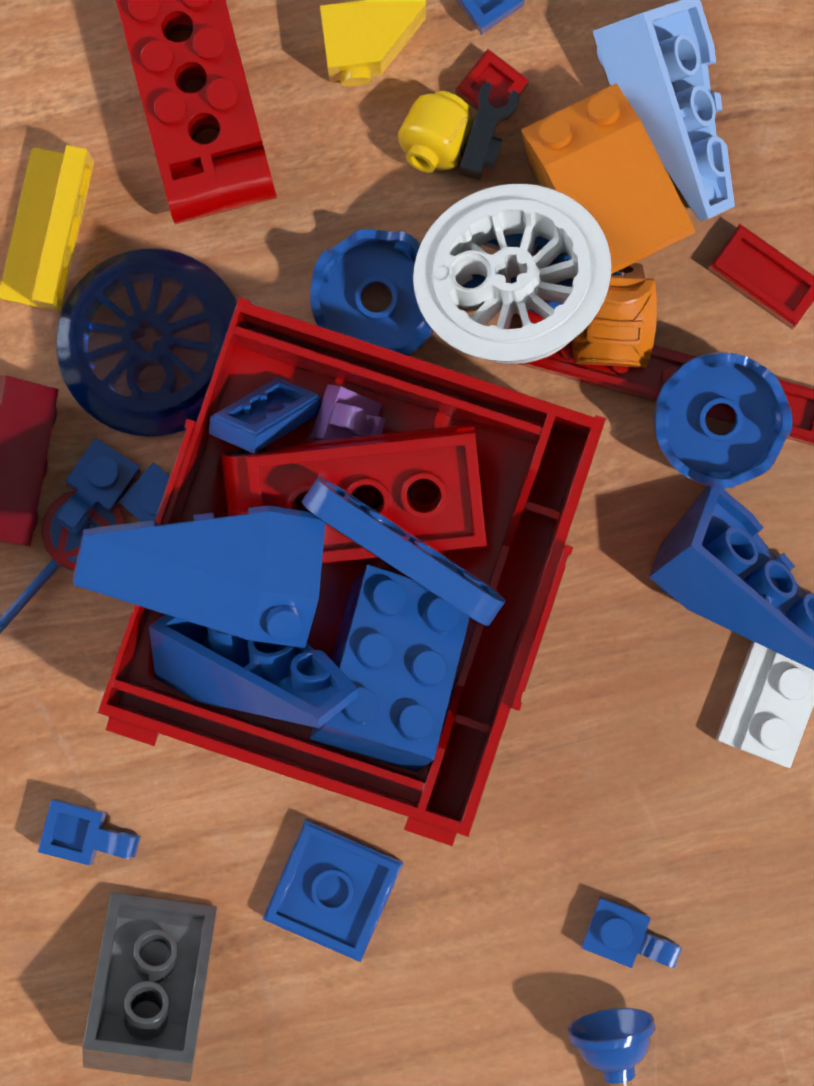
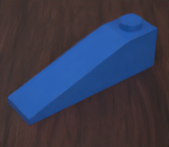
(230, 573)
(731, 577)
(248, 674)

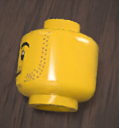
(436, 131)

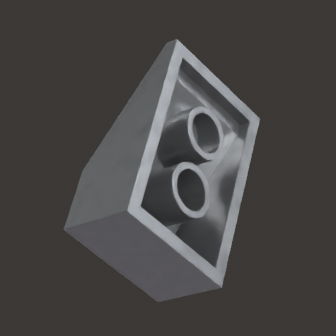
(149, 987)

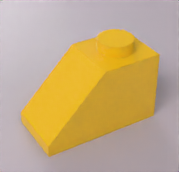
(367, 36)

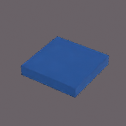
(332, 890)

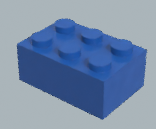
(403, 658)

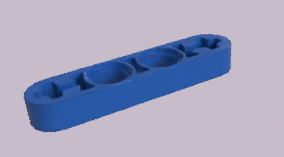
(403, 551)

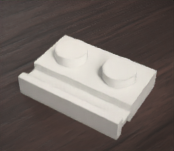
(768, 706)

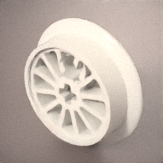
(453, 254)

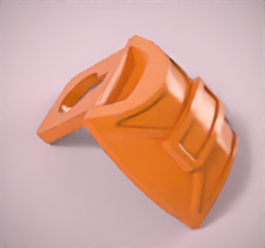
(624, 325)

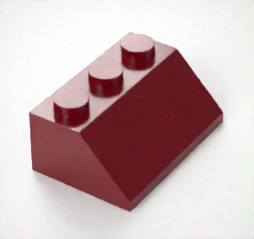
(25, 432)

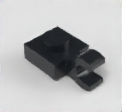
(482, 145)

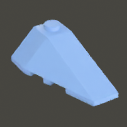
(664, 74)

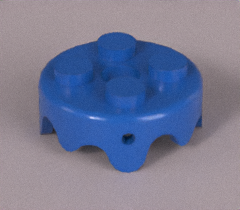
(360, 262)
(759, 428)

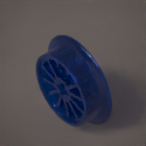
(142, 412)

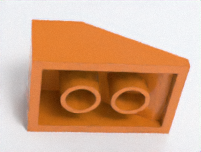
(610, 167)

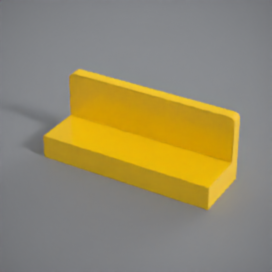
(46, 227)

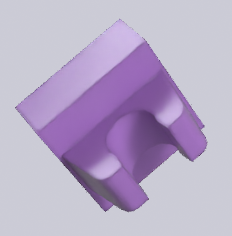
(346, 415)

